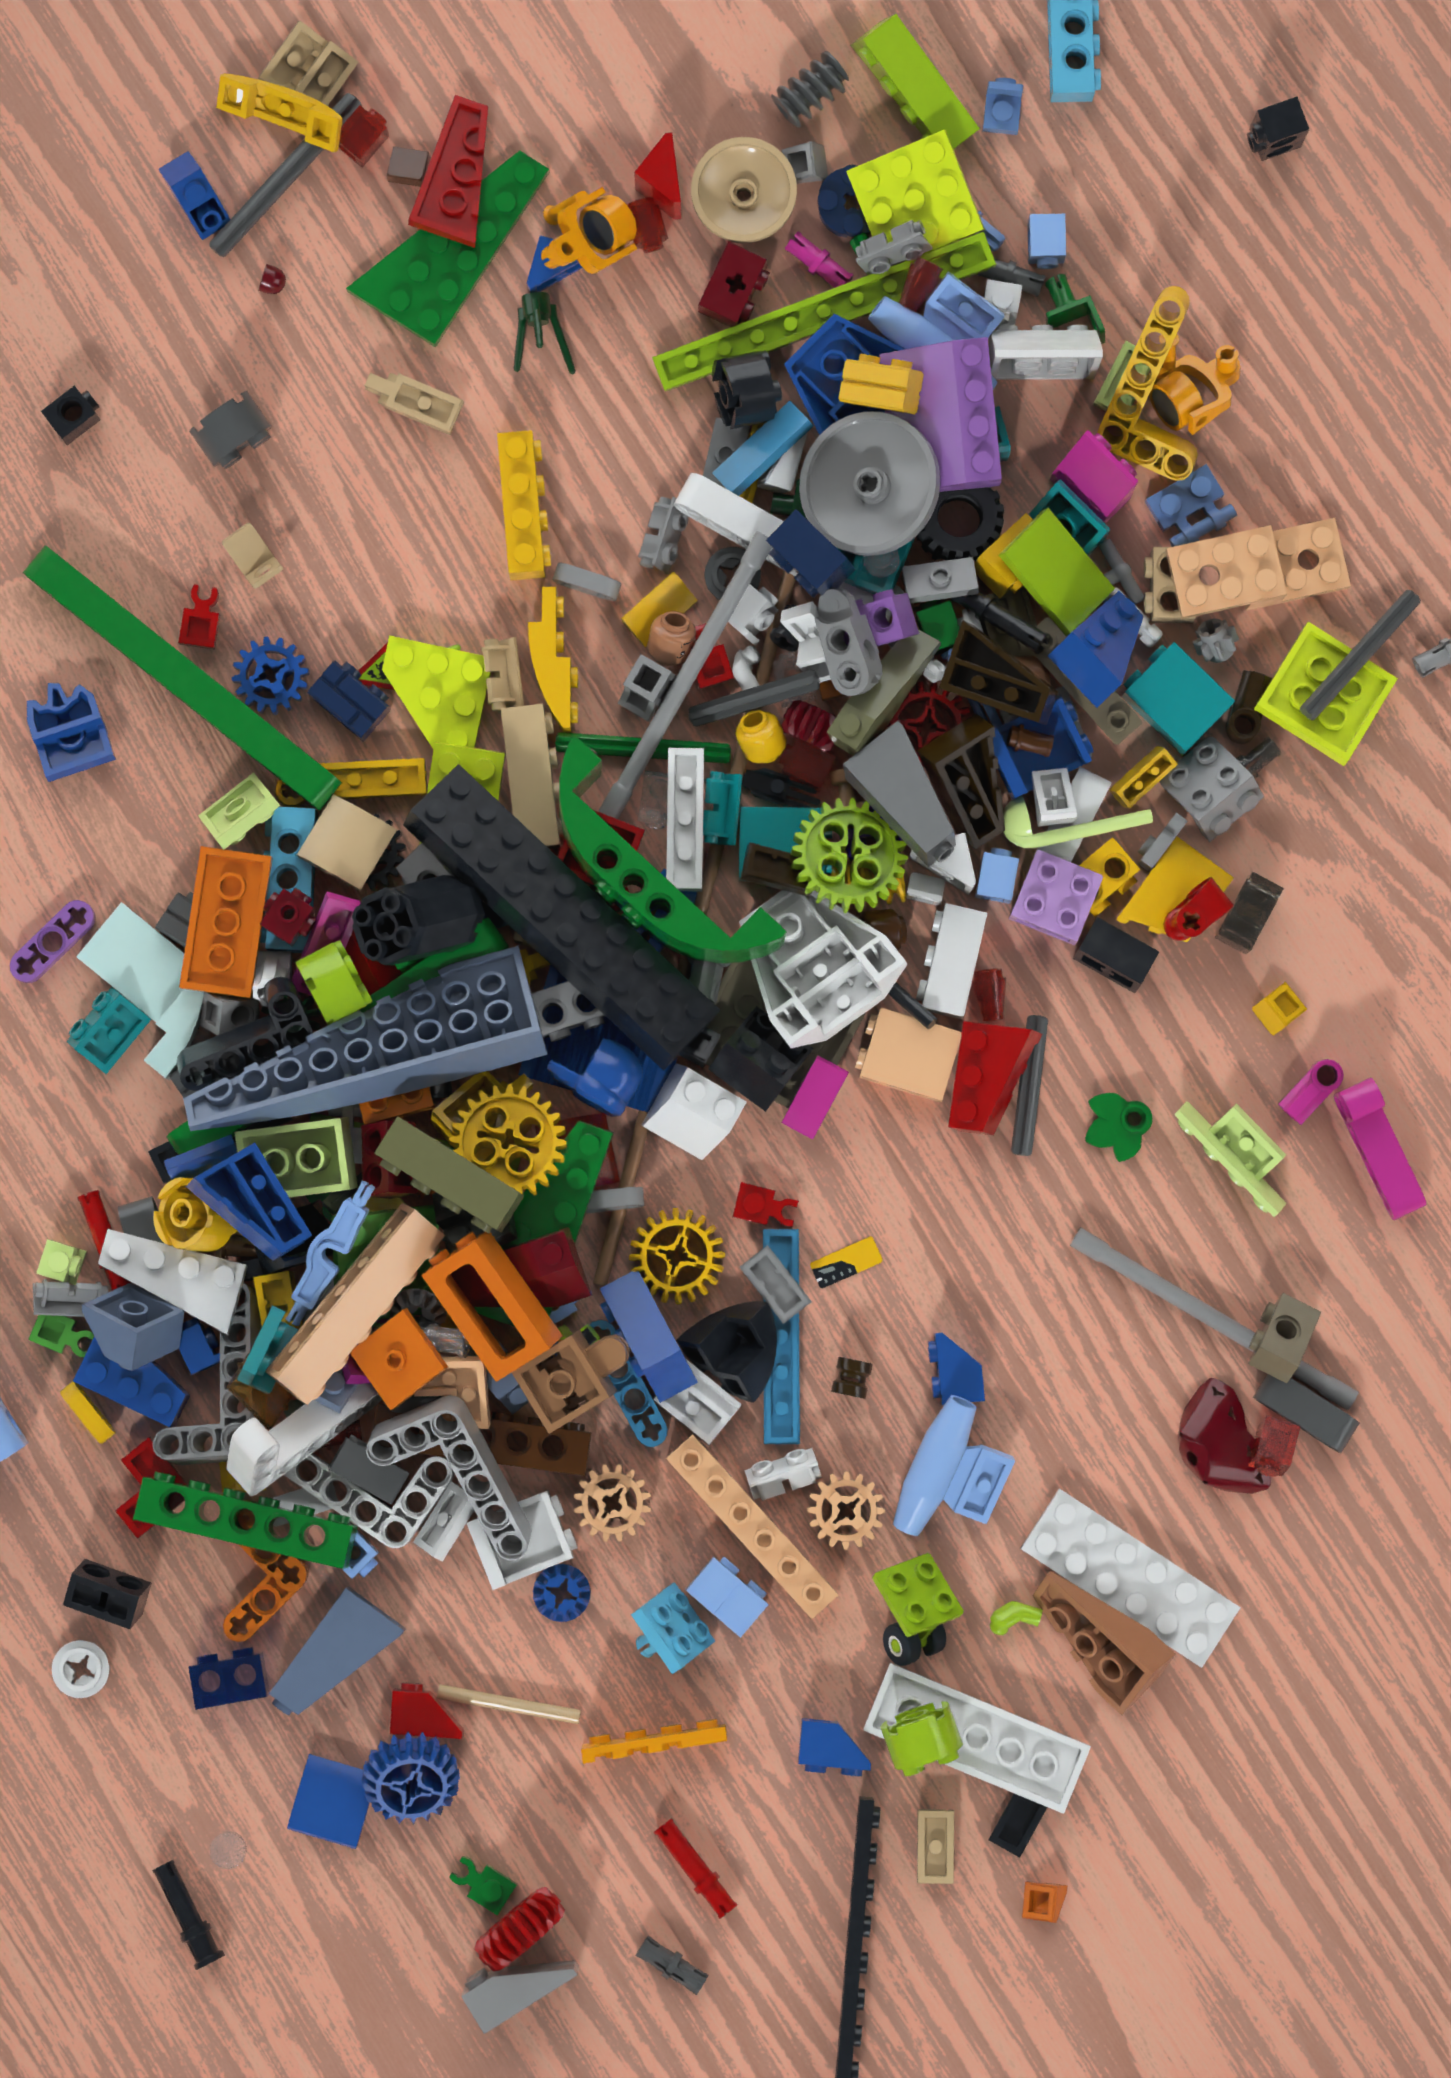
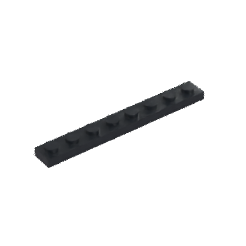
(858, 1927)

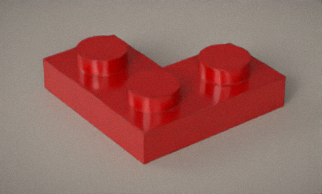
(143, 1463)

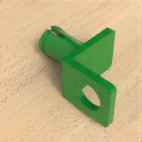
(1070, 309)

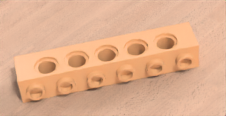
(752, 1526)

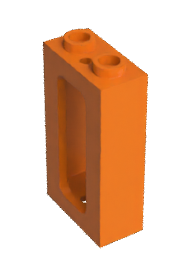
(510, 1292)

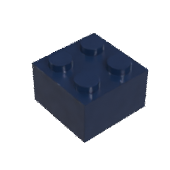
(810, 554)

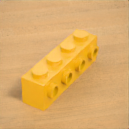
(521, 507)

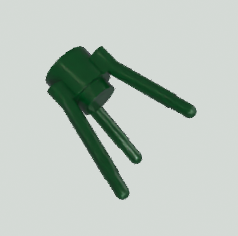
(536, 311)

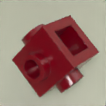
(289, 929)

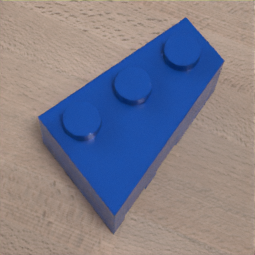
(1100, 648)

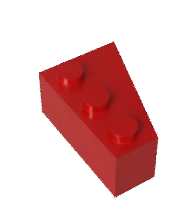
(987, 1073)

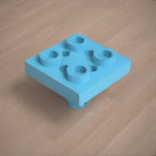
(671, 1629)

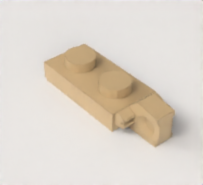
(416, 401)

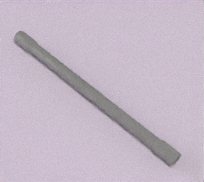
(623, 788)
(1102, 1252)

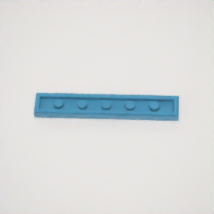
(783, 1386)

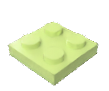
(239, 811)

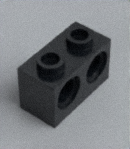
(1278, 129)
(107, 1593)

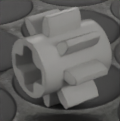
(1215, 640)

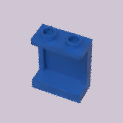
(1068, 750)

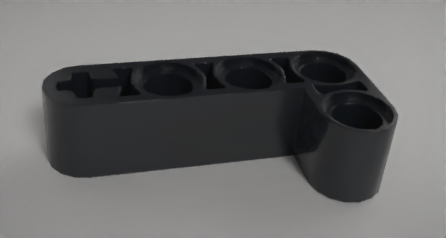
(242, 1040)

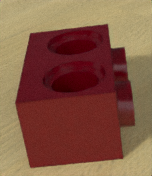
(385, 1183)

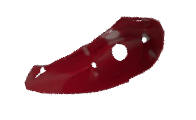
(1219, 1440)

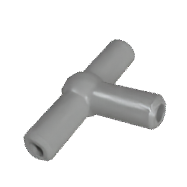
(1120, 572)

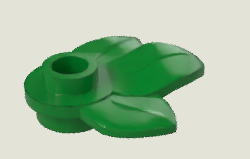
(1112, 1125)

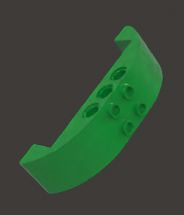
(686, 926)

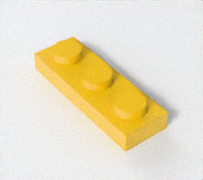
(379, 778)

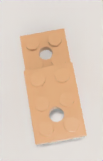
(1258, 568)

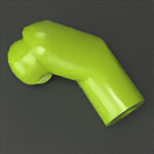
(1012, 1613)

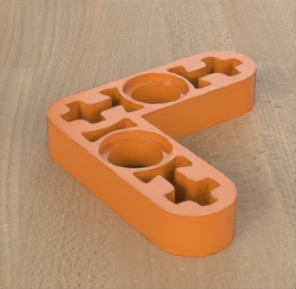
(272, 1582)

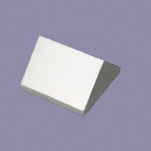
(956, 868)

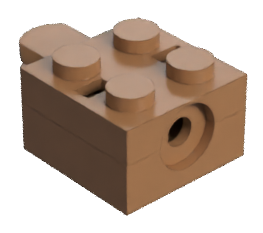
(571, 1377)

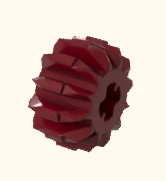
(808, 724)

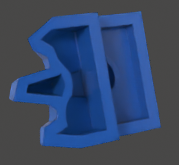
(68, 732)

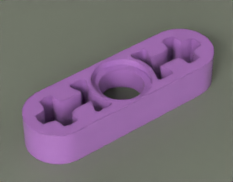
(39, 966)

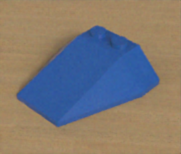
(819, 367)

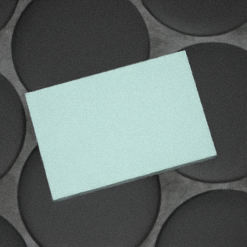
(135, 961)

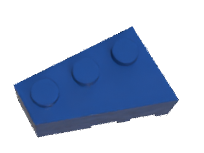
(252, 1202)
(647, 1336)
(144, 1390)

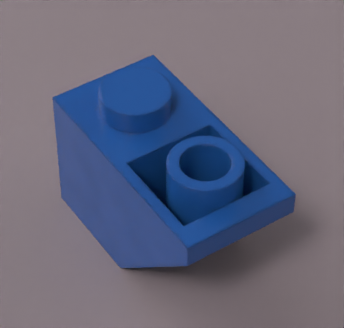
(195, 195)
(956, 1371)
(829, 1745)

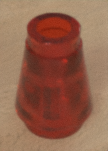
(919, 283)
(990, 993)

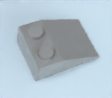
(503, 1993)

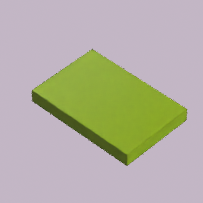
(1056, 571)

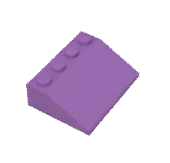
(956, 410)

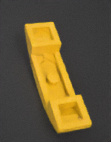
(280, 106)

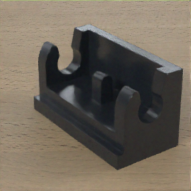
(1116, 955)

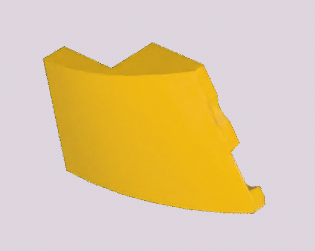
(1169, 883)

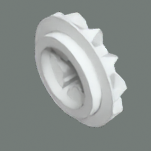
(64, 1674)

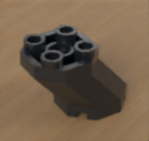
(417, 920)

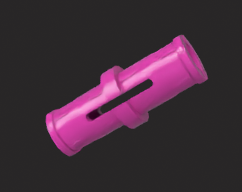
(818, 261)

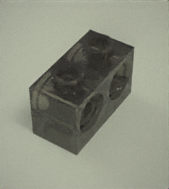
(1249, 913)

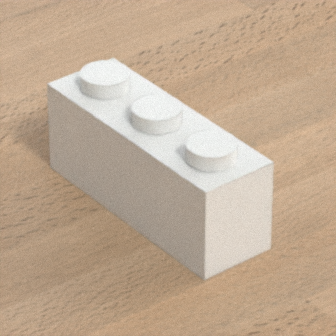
(952, 960)

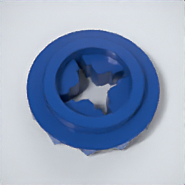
(577, 1585)

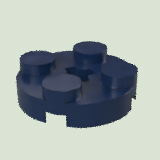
(832, 203)

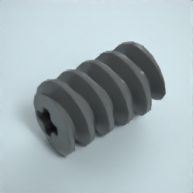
(810, 88)

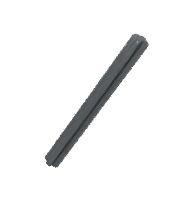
(275, 186)

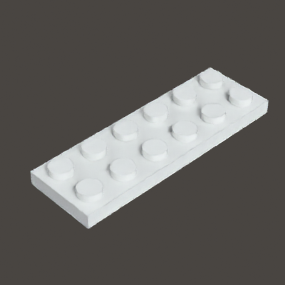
(1130, 1577)
(995, 1742)

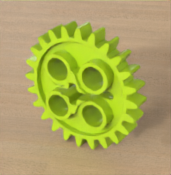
(817, 851)

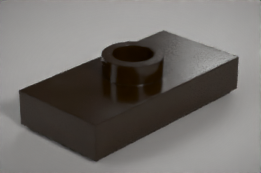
(772, 869)

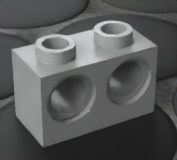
(564, 997)

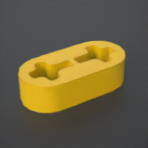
(87, 1412)

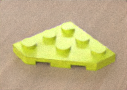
(439, 688)

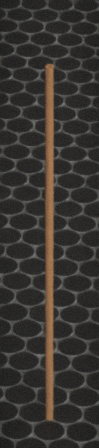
(702, 902)

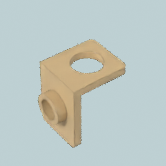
(251, 555)

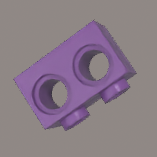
(903, 620)

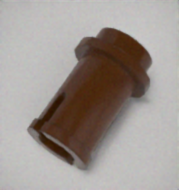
(1029, 740)

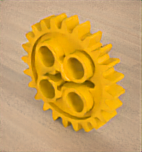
(519, 1112)

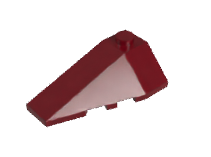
(547, 1266)

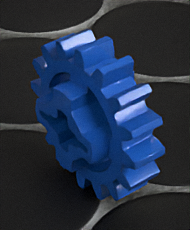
(255, 683)

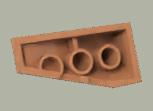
(1113, 1647)

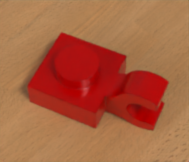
(716, 667)

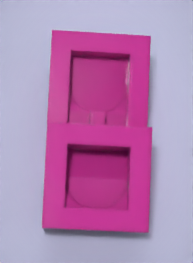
(815, 1097)

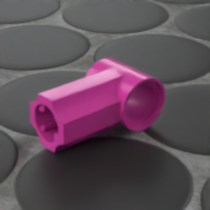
(1309, 1093)

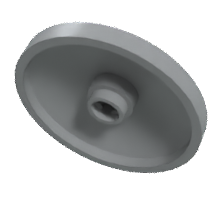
(870, 483)

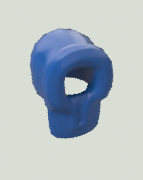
(607, 1080)

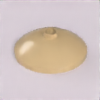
(750, 167)

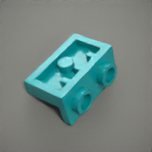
(107, 1029)
(267, 1346)

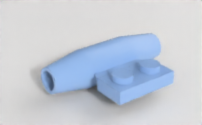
(949, 314)
(951, 1471)

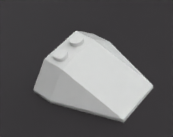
(824, 971)

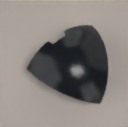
(735, 1347)

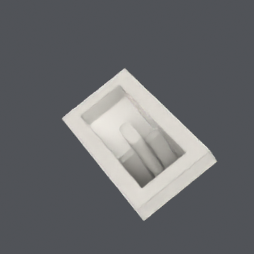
(1053, 797)

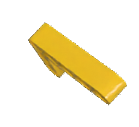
(1140, 386)

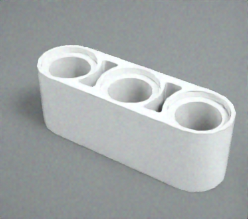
(1088, 795)

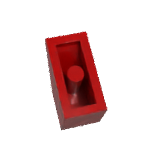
(421, 1711)

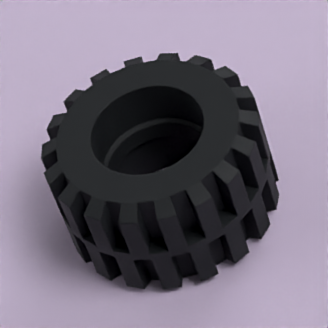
(950, 547)

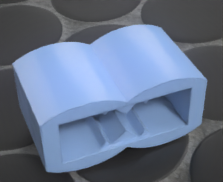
(727, 1595)

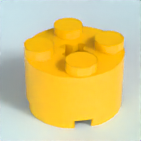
(187, 1221)

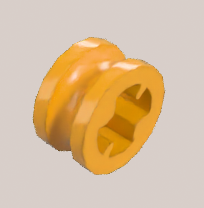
(290, 801)

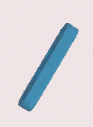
(629, 1382)

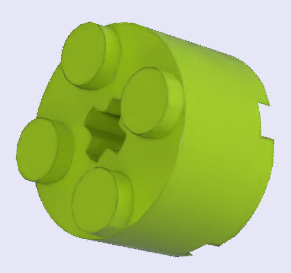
(333, 982)
(922, 1738)

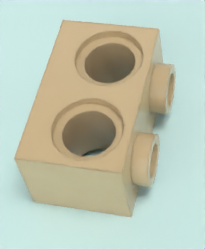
(1159, 586)

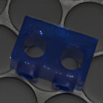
(230, 1688)

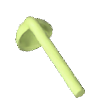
(1019, 829)

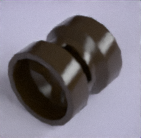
(852, 1369)

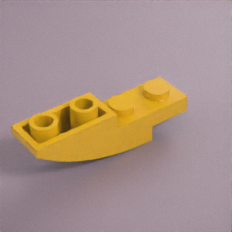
(552, 672)

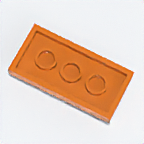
(225, 922)

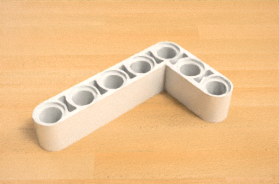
(263, 1456)
(384, 1513)

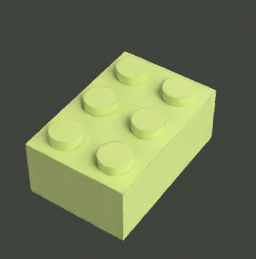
(307, 1155)

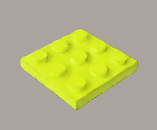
(916, 185)
(1346, 717)

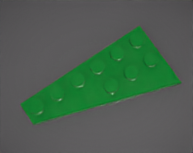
(433, 276)
(566, 1197)

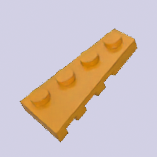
(637, 1740)

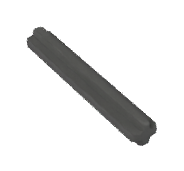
(754, 698)
(1029, 1092)

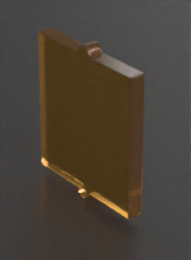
(263, 1406)

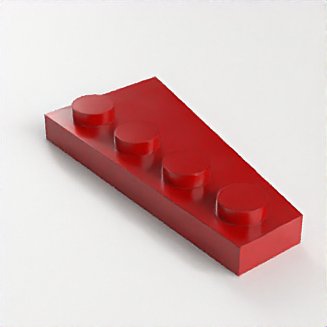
(452, 182)

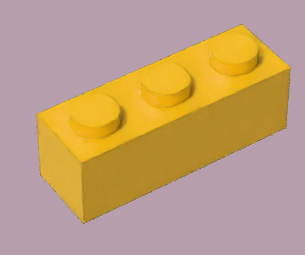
(1143, 777)

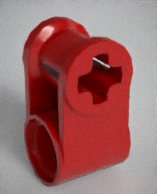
(1200, 908)

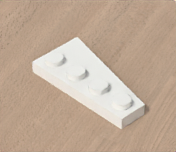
(187, 1279)

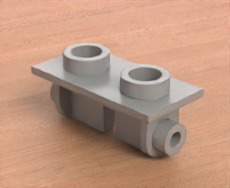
(878, 255)
(663, 549)
(64, 1299)

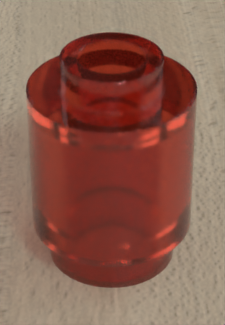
(649, 225)

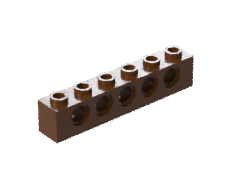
(571, 1460)

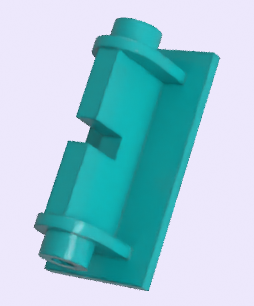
(722, 823)

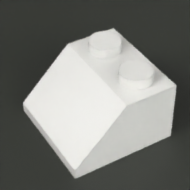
(693, 1112)

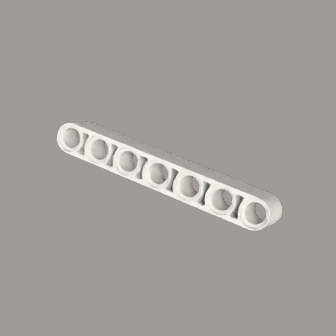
(739, 520)

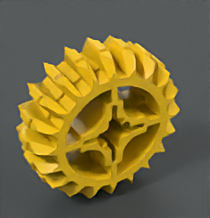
(705, 1264)

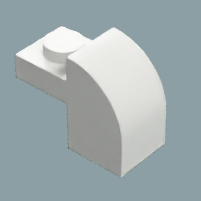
(802, 625)

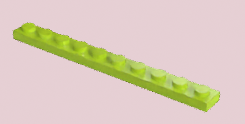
(807, 316)

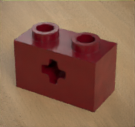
(734, 266)

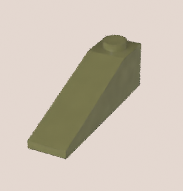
(870, 713)

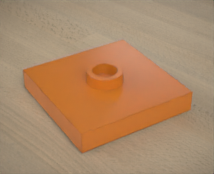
(398, 1359)

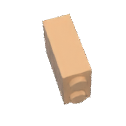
(908, 1054)

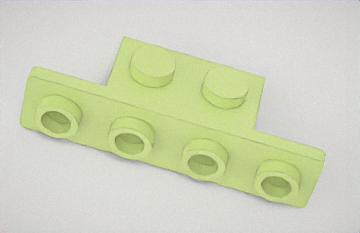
(1240, 1148)

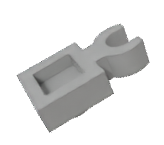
(1154, 848)

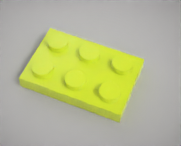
(481, 764)

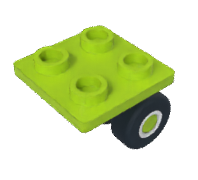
(920, 1605)

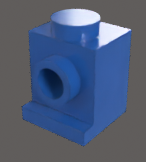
(198, 1346)

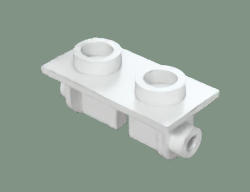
(767, 1476)

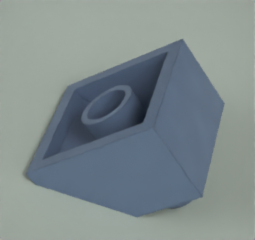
(134, 1325)

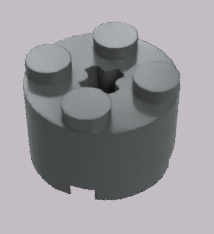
(231, 430)

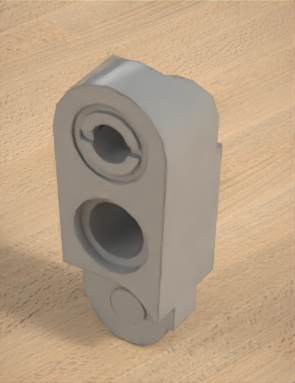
(840, 614)

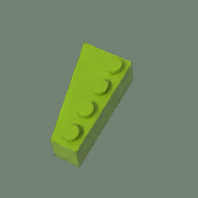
(913, 81)

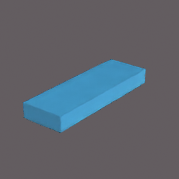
(763, 449)

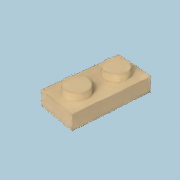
(935, 1846)

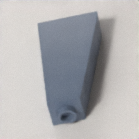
(339, 1645)

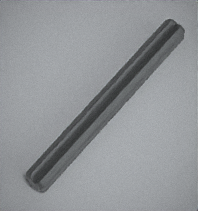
(1360, 655)

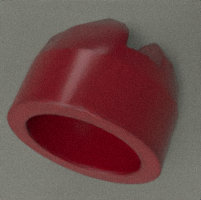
(272, 280)

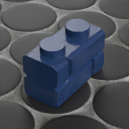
(349, 699)

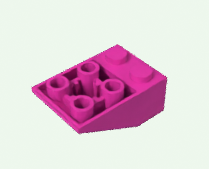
(1097, 476)

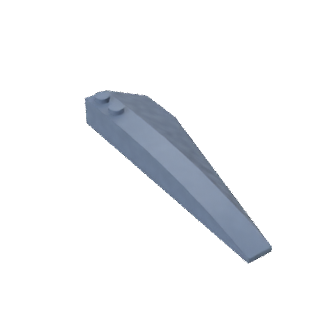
(434, 1033)

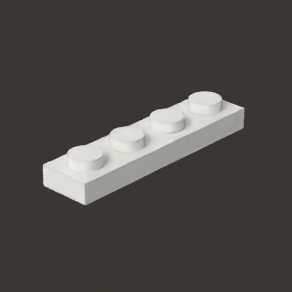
(685, 818)

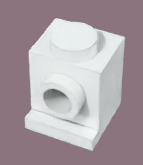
(1005, 298)
(754, 613)

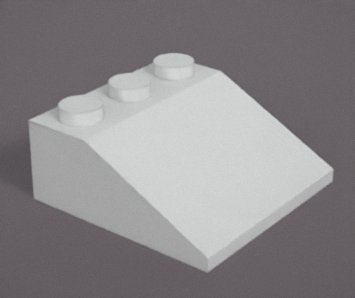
(1044, 353)

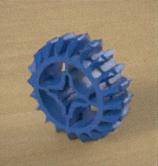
(410, 1793)

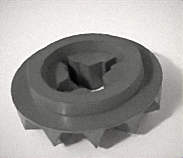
(728, 559)
(430, 1306)

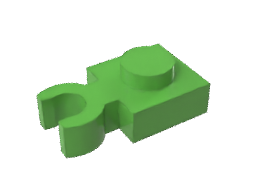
(57, 1333)

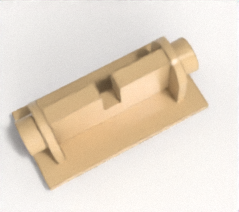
(506, 686)

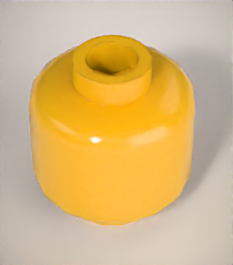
(760, 736)

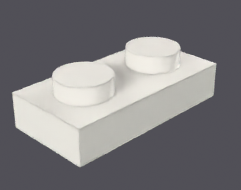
(445, 1522)

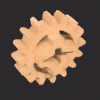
(626, 1512)
(857, 1521)

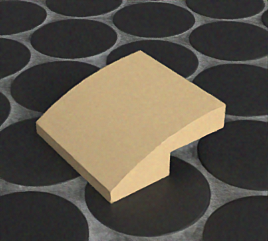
(309, 65)
(346, 842)

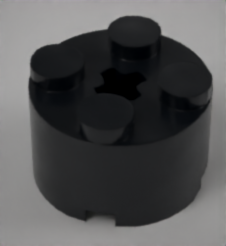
(746, 389)

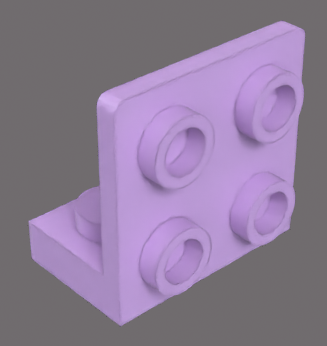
(1056, 897)

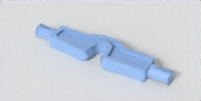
(320, 1268)

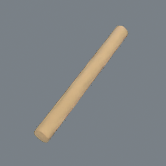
(508, 1704)

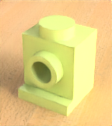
(61, 1262)

